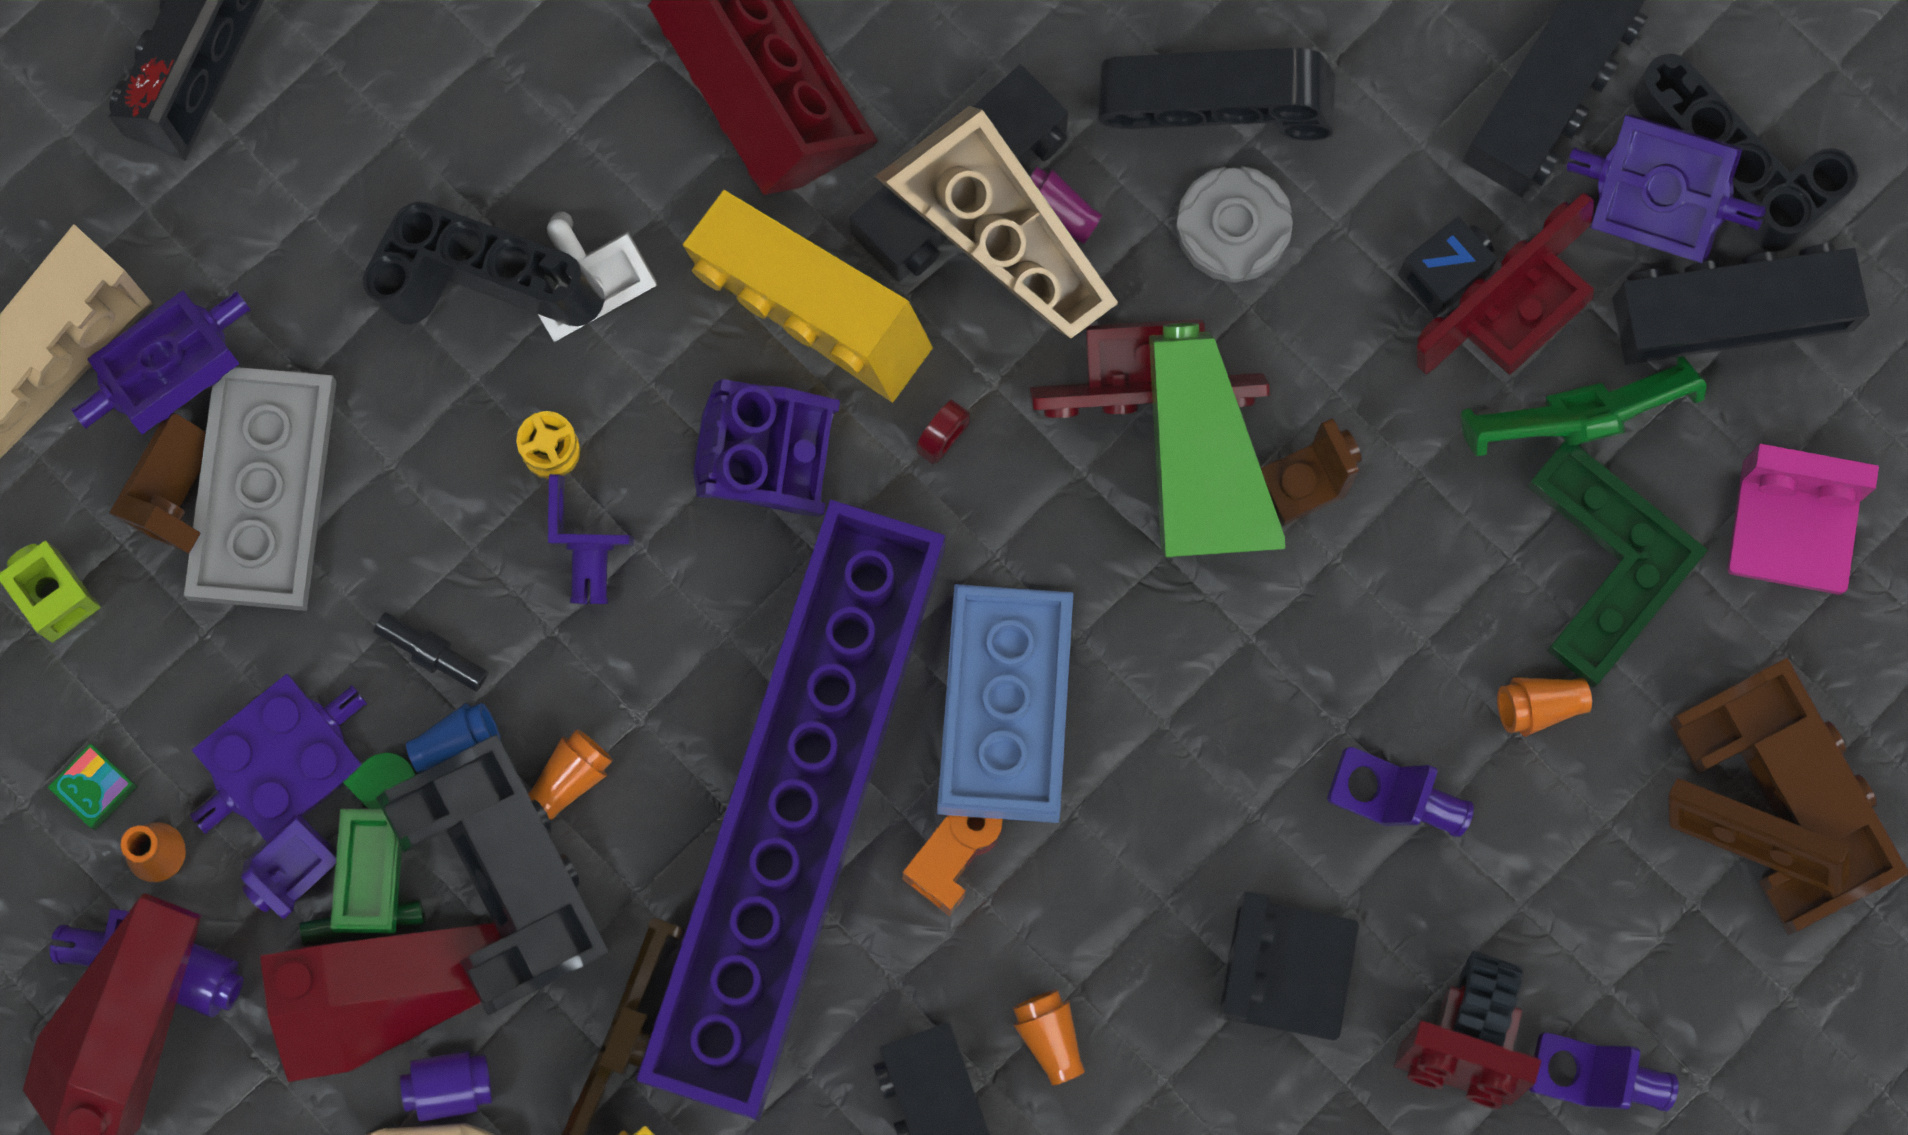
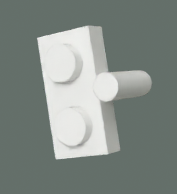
(614, 266)

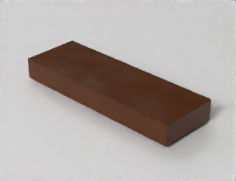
(1759, 836)

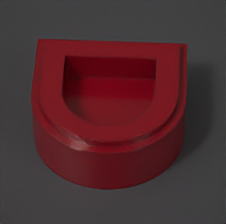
(943, 431)

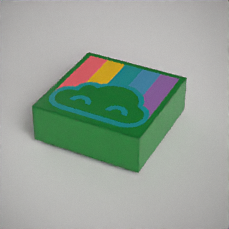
(92, 786)

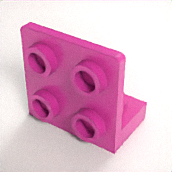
(1798, 518)

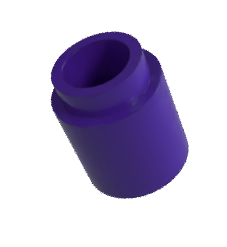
(209, 982)
(446, 1085)

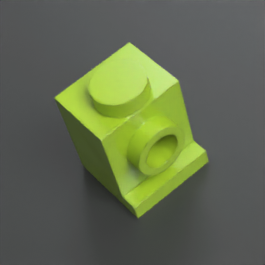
(63, 608)

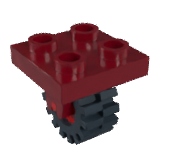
(1474, 1038)

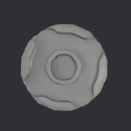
(1234, 224)

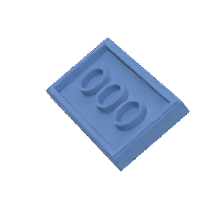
(1006, 704)

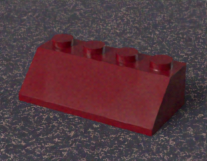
(767, 87)

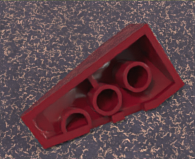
(363, 997)

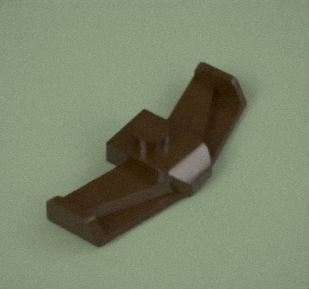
(627, 1035)

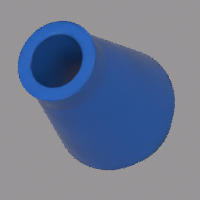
(451, 736)

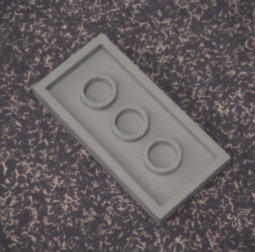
(261, 488)

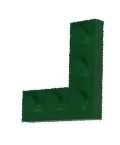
(1651, 553)

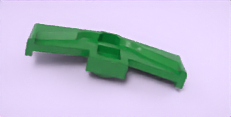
(1584, 412)

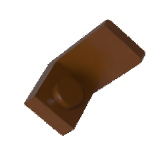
(1313, 474)
(161, 483)

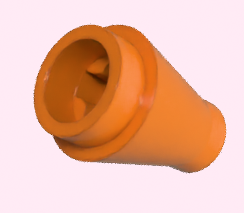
(1539, 703)
(570, 772)
(164, 856)
(1050, 1035)

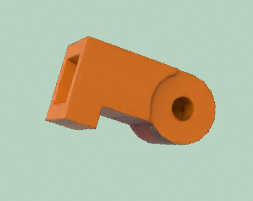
(947, 856)

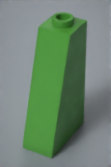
(1205, 462)

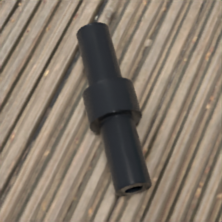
(431, 651)

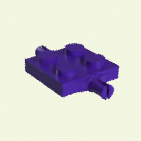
(1666, 188)
(162, 361)
(277, 757)

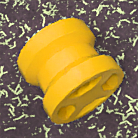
(542, 433)

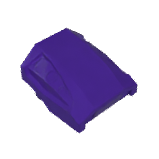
(764, 446)

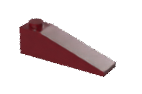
(108, 1034)

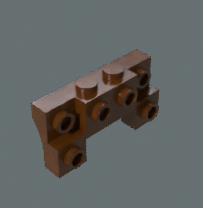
(1802, 778)

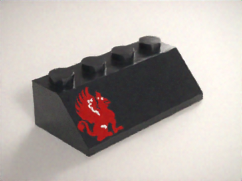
(180, 71)

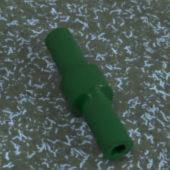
(319, 930)

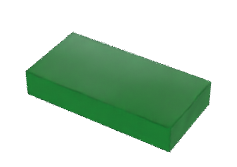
(366, 874)

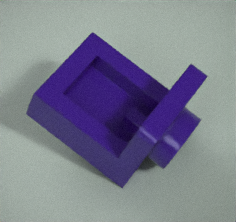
(286, 866)

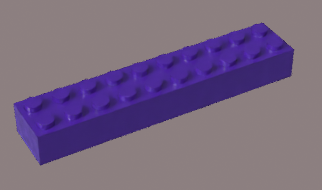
(793, 811)

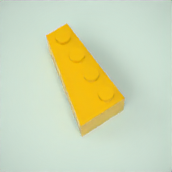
(809, 294)

